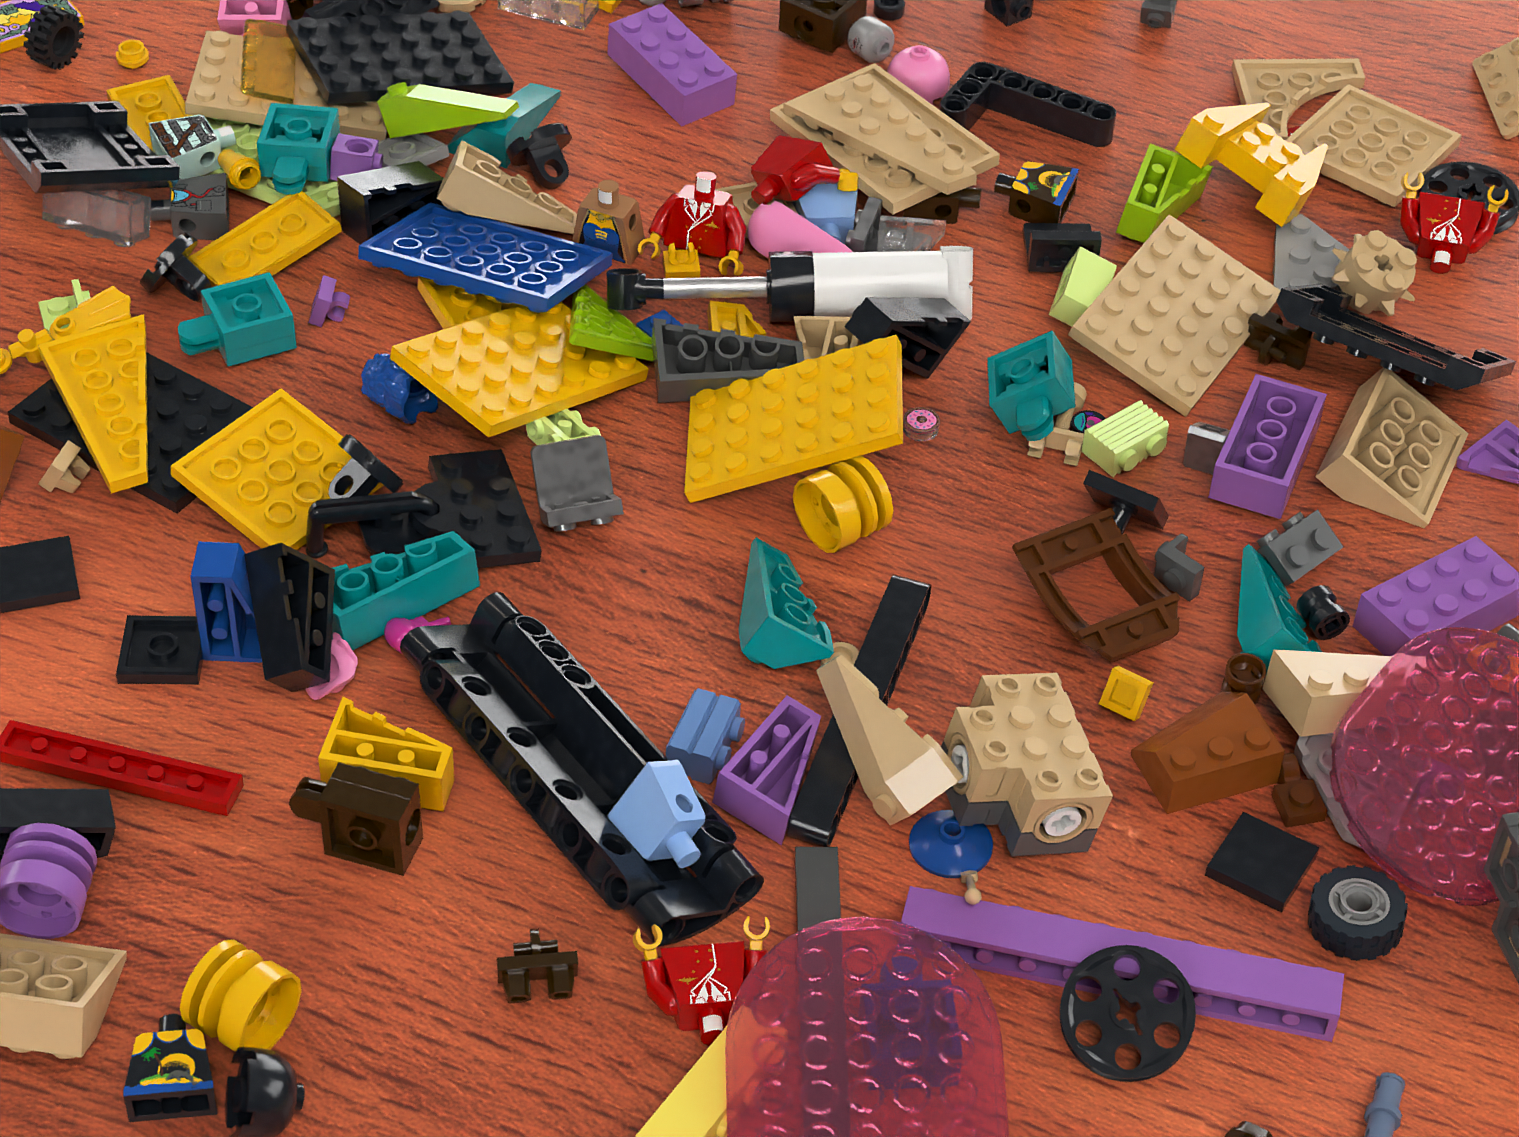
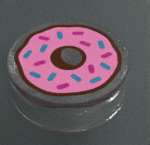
(921, 424)

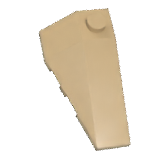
(483, 190)
(891, 759)

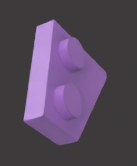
(1494, 454)

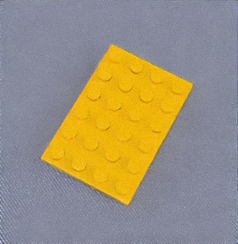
(514, 367)
(795, 419)

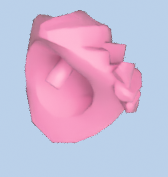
(342, 669)

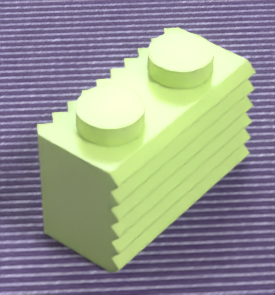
(1125, 438)

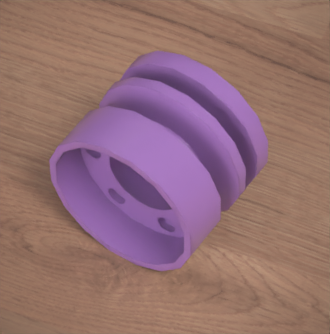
(45, 880)

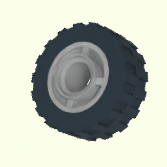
(1357, 912)

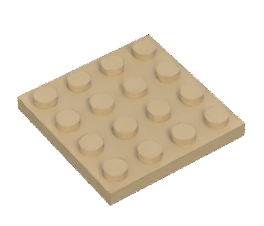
(1374, 143)

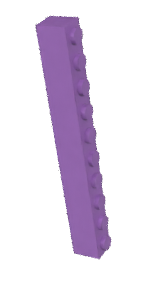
(1051, 946)

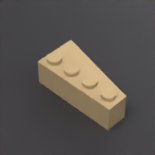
(1318, 686)

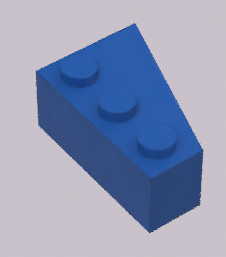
(224, 603)

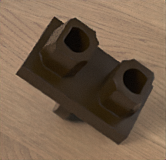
(1278, 341)
(537, 962)

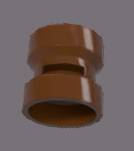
(1244, 674)

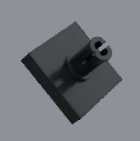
(1125, 501)

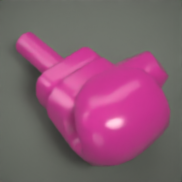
(399, 627)

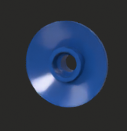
(947, 855)

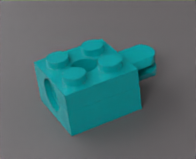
(297, 145)
(242, 321)
(1031, 385)

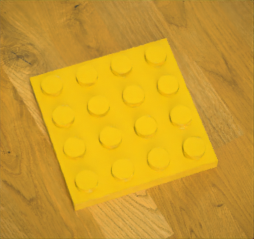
(267, 470)

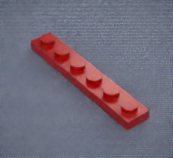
(120, 767)

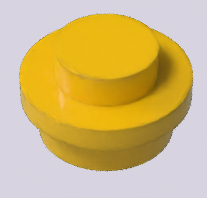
(132, 54)

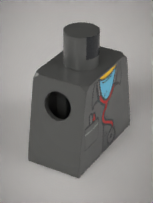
(196, 207)

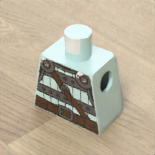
(191, 143)

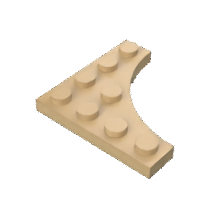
(1291, 83)

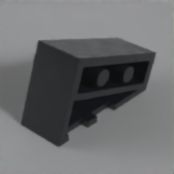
(923, 325)
(292, 615)
(81, 810)

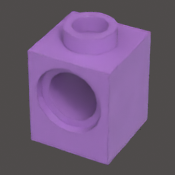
(354, 155)

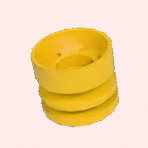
(843, 503)
(240, 997)

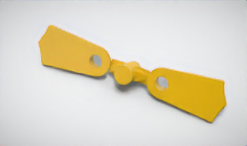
(98, 311)

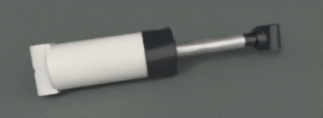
(816, 282)

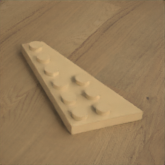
(878, 124)

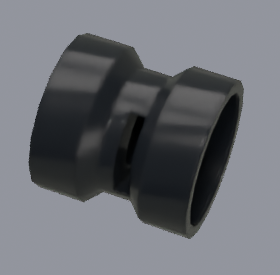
(1325, 616)

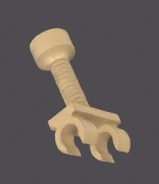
(1061, 437)

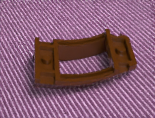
(1084, 540)

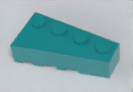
(401, 586)

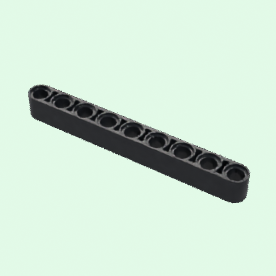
(881, 661)

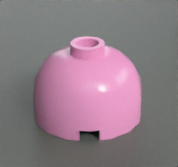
(921, 71)

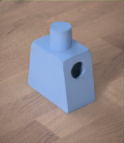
(829, 209)
(660, 814)

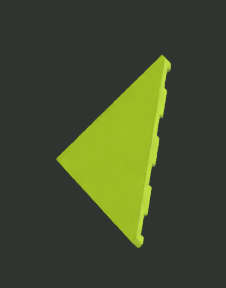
(605, 329)

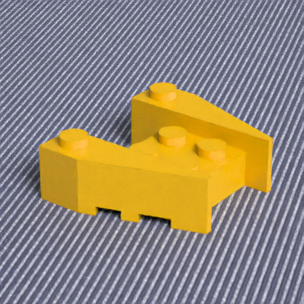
(1256, 155)

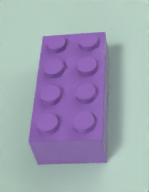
(671, 64)
(1267, 446)
(1454, 589)

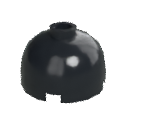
(262, 1094)

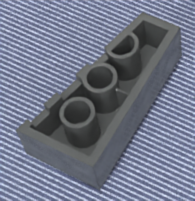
(701, 359)

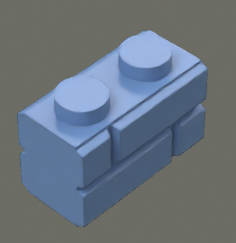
(705, 734)

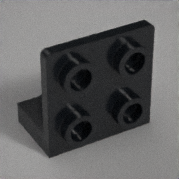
(1054, 244)

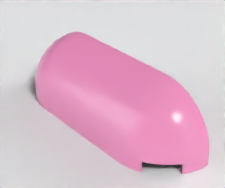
(783, 230)

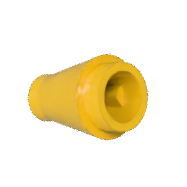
(241, 170)

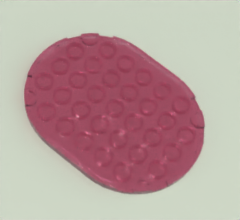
(1433, 761)
(864, 1038)

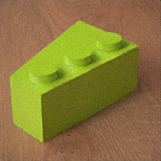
(1163, 187)

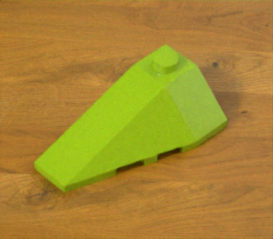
(430, 108)

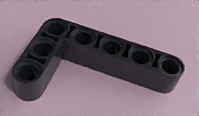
(1028, 100)

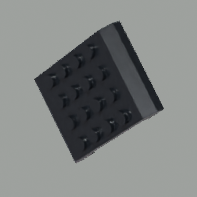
(80, 148)
(1328, 316)

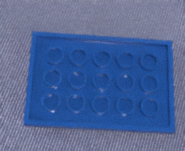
(486, 257)

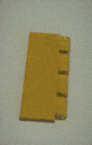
(267, 61)

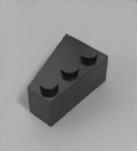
(384, 196)

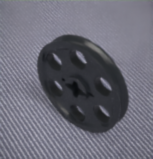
(1476, 178)
(1135, 992)

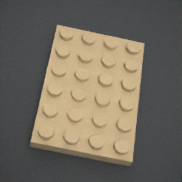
(218, 95)
(875, 178)
(1175, 315)

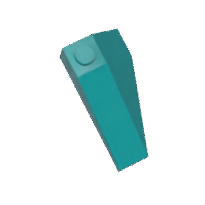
(496, 136)
(1265, 614)
(776, 616)

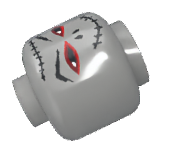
(871, 39)

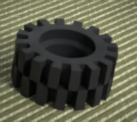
(53, 37)

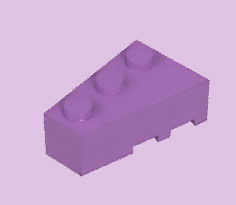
(768, 770)

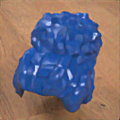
(396, 389)

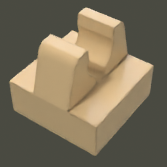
(62, 468)

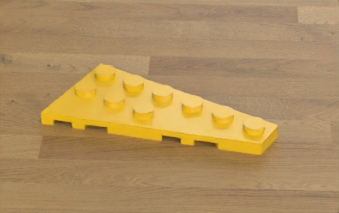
(106, 393)

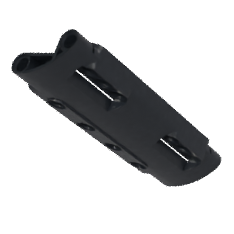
(573, 765)

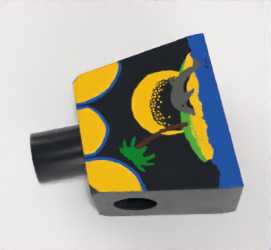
(169, 1074)

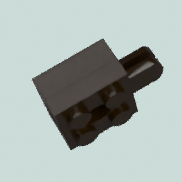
(820, 21)
(364, 816)

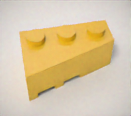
(389, 750)

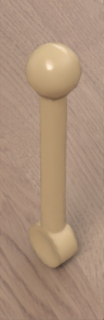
(972, 894)

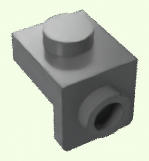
(1158, 13)
(1178, 570)

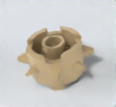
(1375, 272)

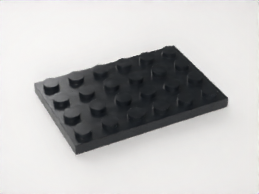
(367, 54)
(179, 419)

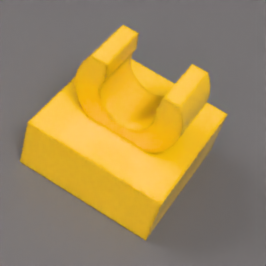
(681, 262)
(1126, 693)

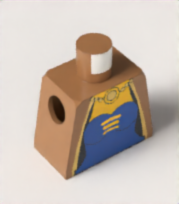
(610, 222)

